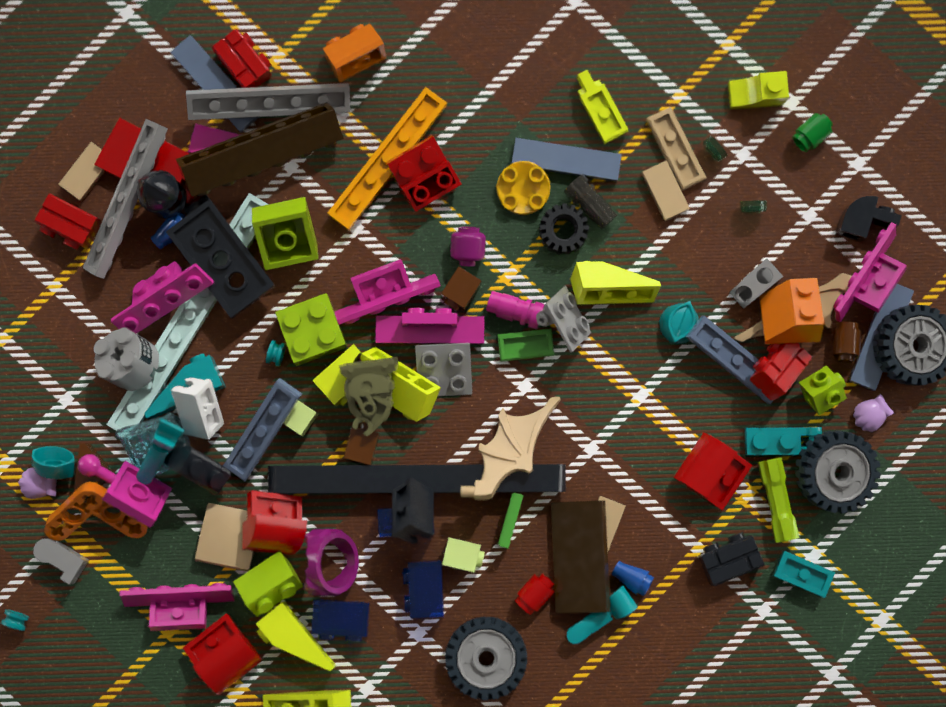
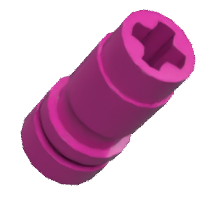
(512, 307)

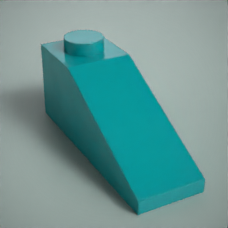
(201, 368)

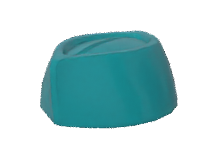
(677, 322)
(53, 462)

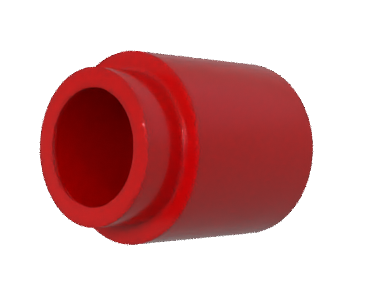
(535, 593)

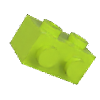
(268, 584)

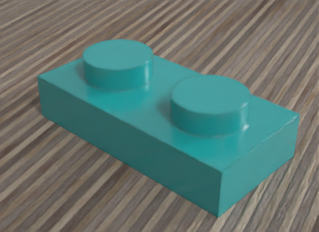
(803, 574)

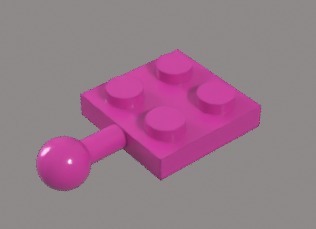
(126, 492)

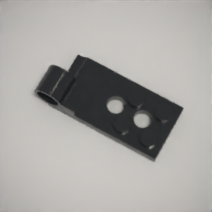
(203, 236)

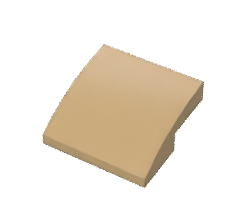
(222, 538)

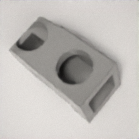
(756, 283)
(61, 557)

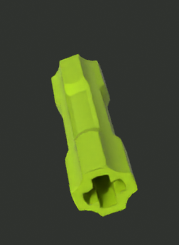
(782, 520)

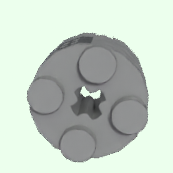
(125, 359)

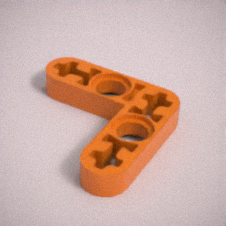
(93, 505)

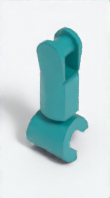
(163, 441)
(620, 606)

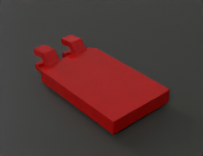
(120, 146)

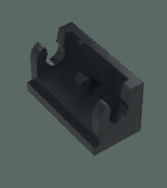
(412, 511)

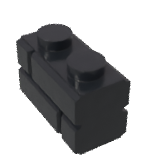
(197, 467)
(730, 559)

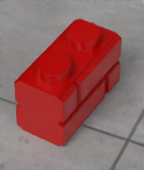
(241, 60)
(68, 222)
(779, 369)

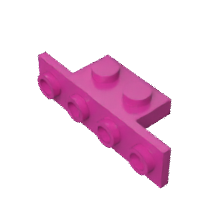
(876, 278)
(383, 288)
(161, 295)
(430, 328)
(177, 607)

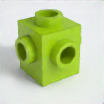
(823, 390)

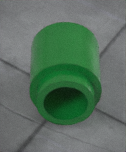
(812, 132)

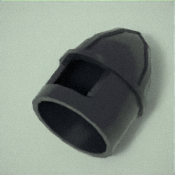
(159, 192)

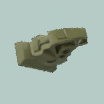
(372, 387)

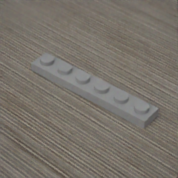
(265, 101)
(124, 199)

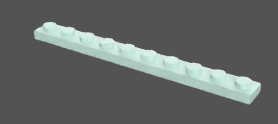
(181, 330)

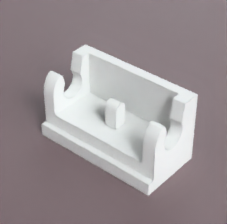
(198, 408)

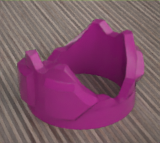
(316, 542)

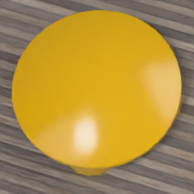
(523, 187)

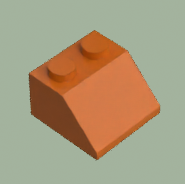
(354, 52)
(792, 312)

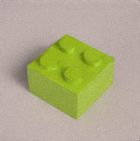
(284, 233)
(311, 329)

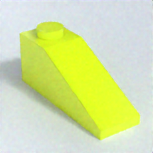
(611, 284)
(412, 392)
(289, 634)
(324, 698)

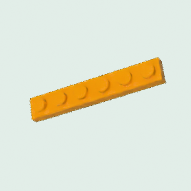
(376, 172)

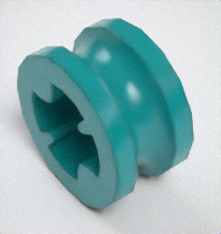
(275, 353)
(15, 619)

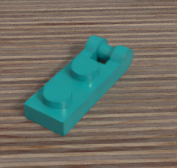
(777, 440)

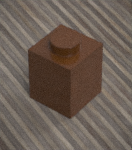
(460, 289)
(361, 447)

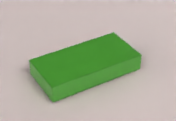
(525, 345)
(510, 520)

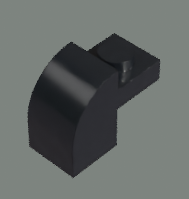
(859, 215)

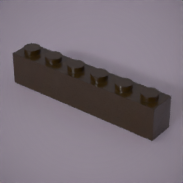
(260, 149)

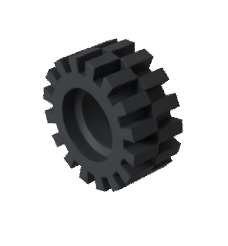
(563, 245)

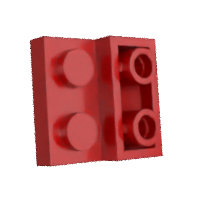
(423, 173)
(713, 470)
(273, 523)
(222, 654)

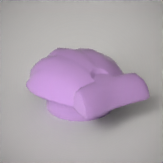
(872, 413)
(35, 486)

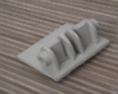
(568, 319)
(446, 366)

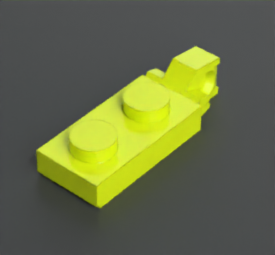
(601, 108)

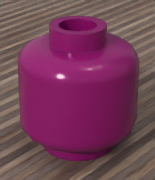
(468, 245)

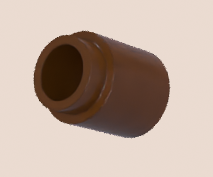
(846, 341)

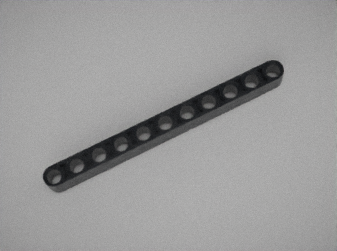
(387, 477)

